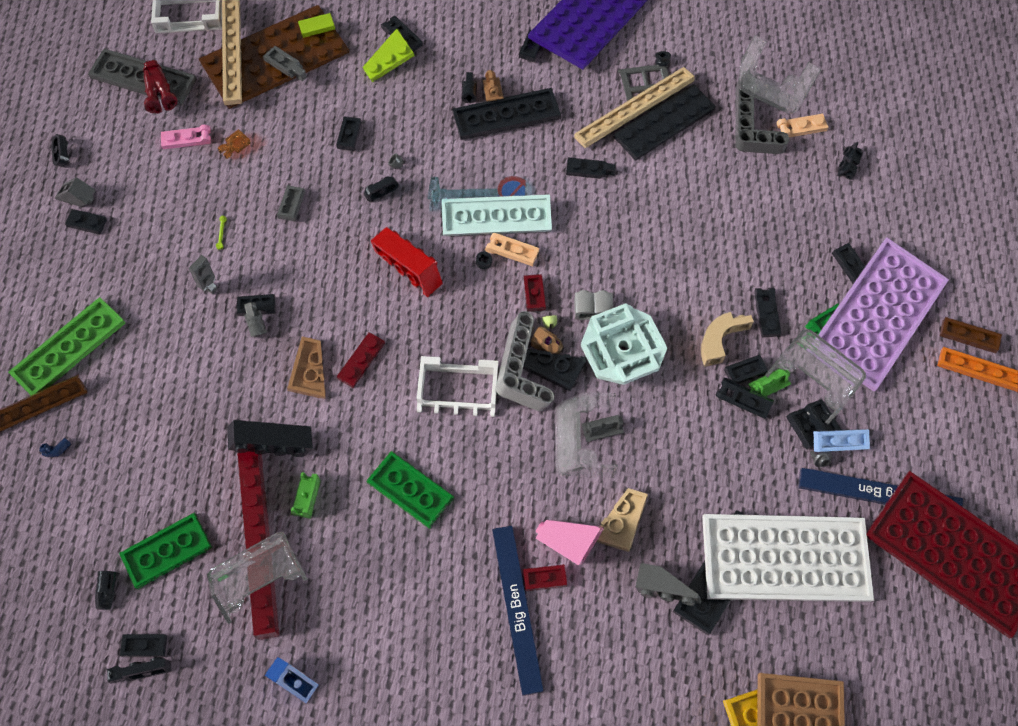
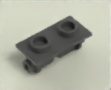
(602, 428)

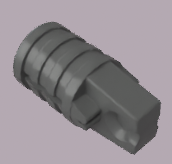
(254, 320)

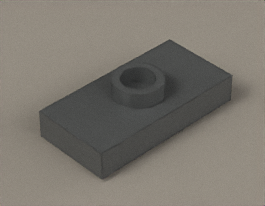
(291, 203)

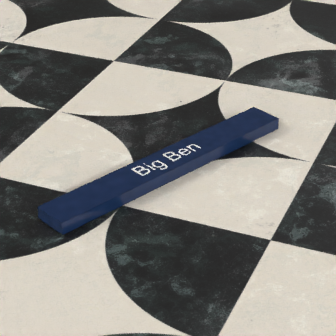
(850, 486)
(517, 611)

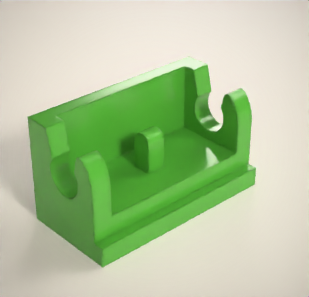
(306, 495)

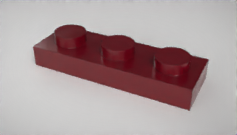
(360, 360)

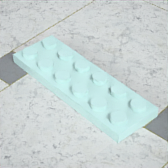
(496, 215)

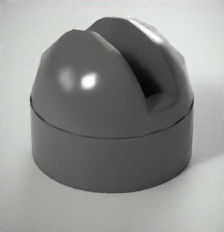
(396, 161)

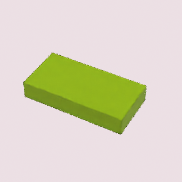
(316, 25)

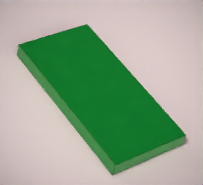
(410, 489)
(165, 550)

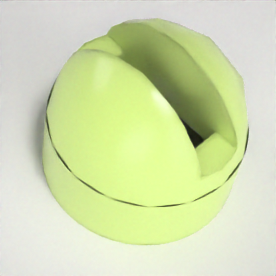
(547, 320)

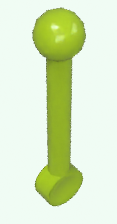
(219, 245)

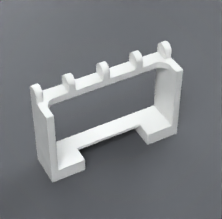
(208, 22)
(434, 364)

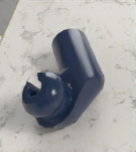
(54, 451)

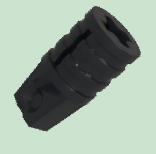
(469, 89)
(105, 589)

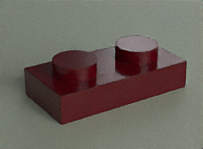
(534, 293)
(545, 577)

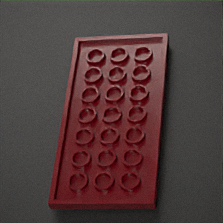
(951, 551)

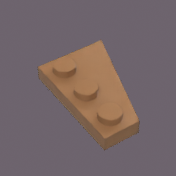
(307, 372)

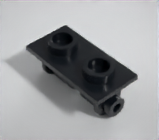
(851, 155)

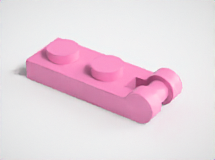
(185, 137)

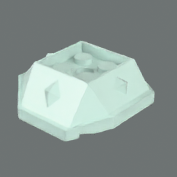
(624, 328)

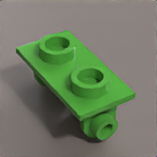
(772, 384)

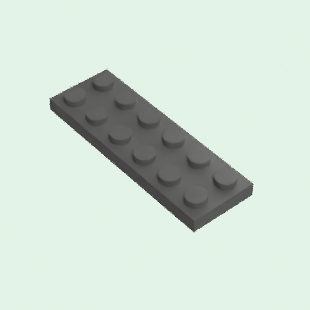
(128, 74)

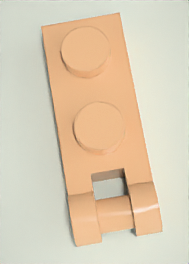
(803, 125)
(512, 249)

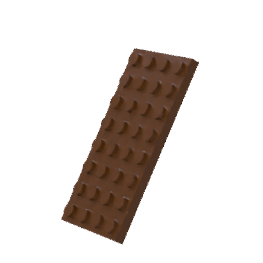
(286, 35)

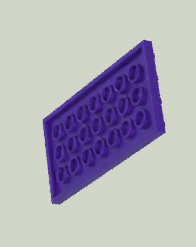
(583, 27)

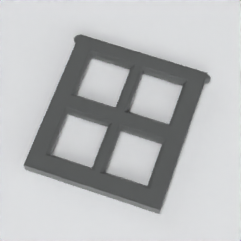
(637, 89)

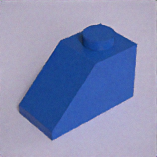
(291, 679)

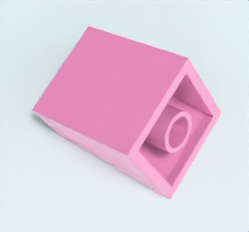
(569, 538)

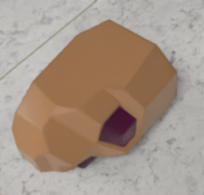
(546, 341)

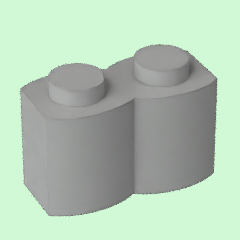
(590, 304)

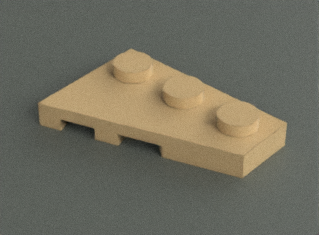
(623, 520)

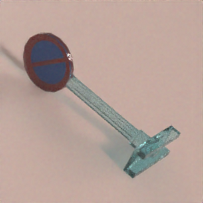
(507, 187)

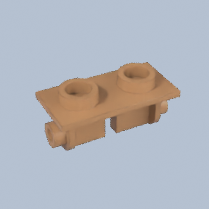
(492, 86)

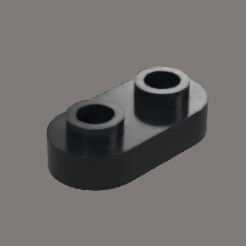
(59, 150)
(380, 188)

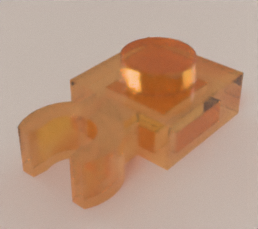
(235, 142)

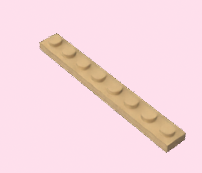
(231, 52)
(634, 107)

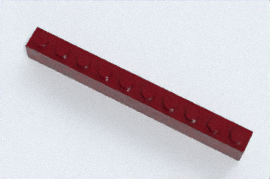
(255, 530)

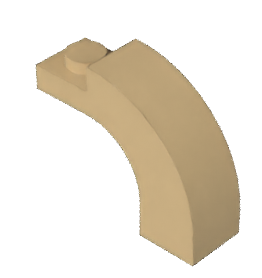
(711, 347)

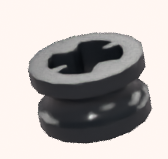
(663, 58)
(480, 264)

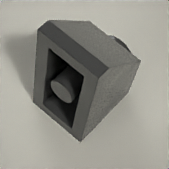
(75, 192)

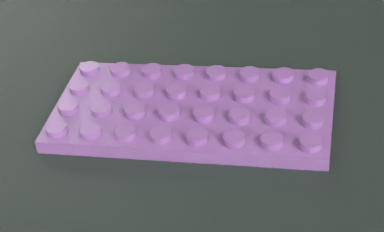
(883, 310)

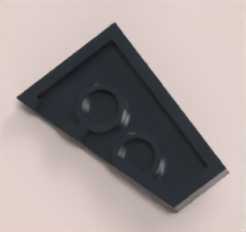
(555, 368)

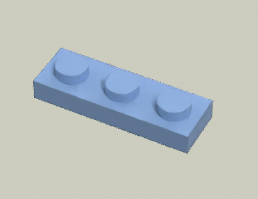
(841, 440)

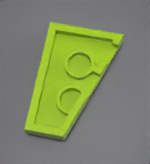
(388, 57)

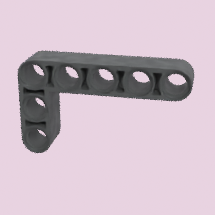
(754, 140)

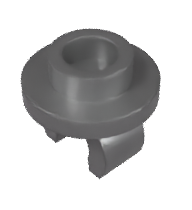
(822, 459)

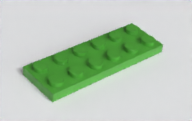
(67, 347)

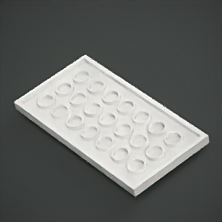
(786, 558)

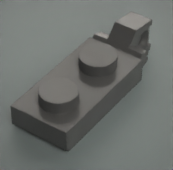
(285, 63)
(203, 275)

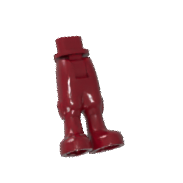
(154, 84)

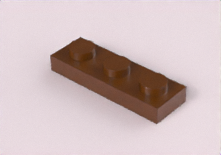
(970, 335)

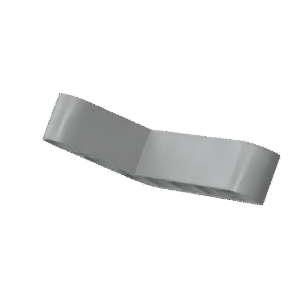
(509, 381)

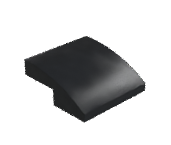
(811, 419)

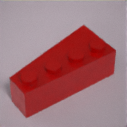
(408, 260)

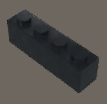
(269, 438)

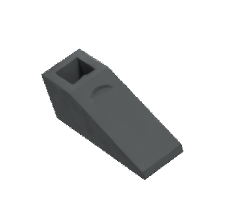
(658, 582)

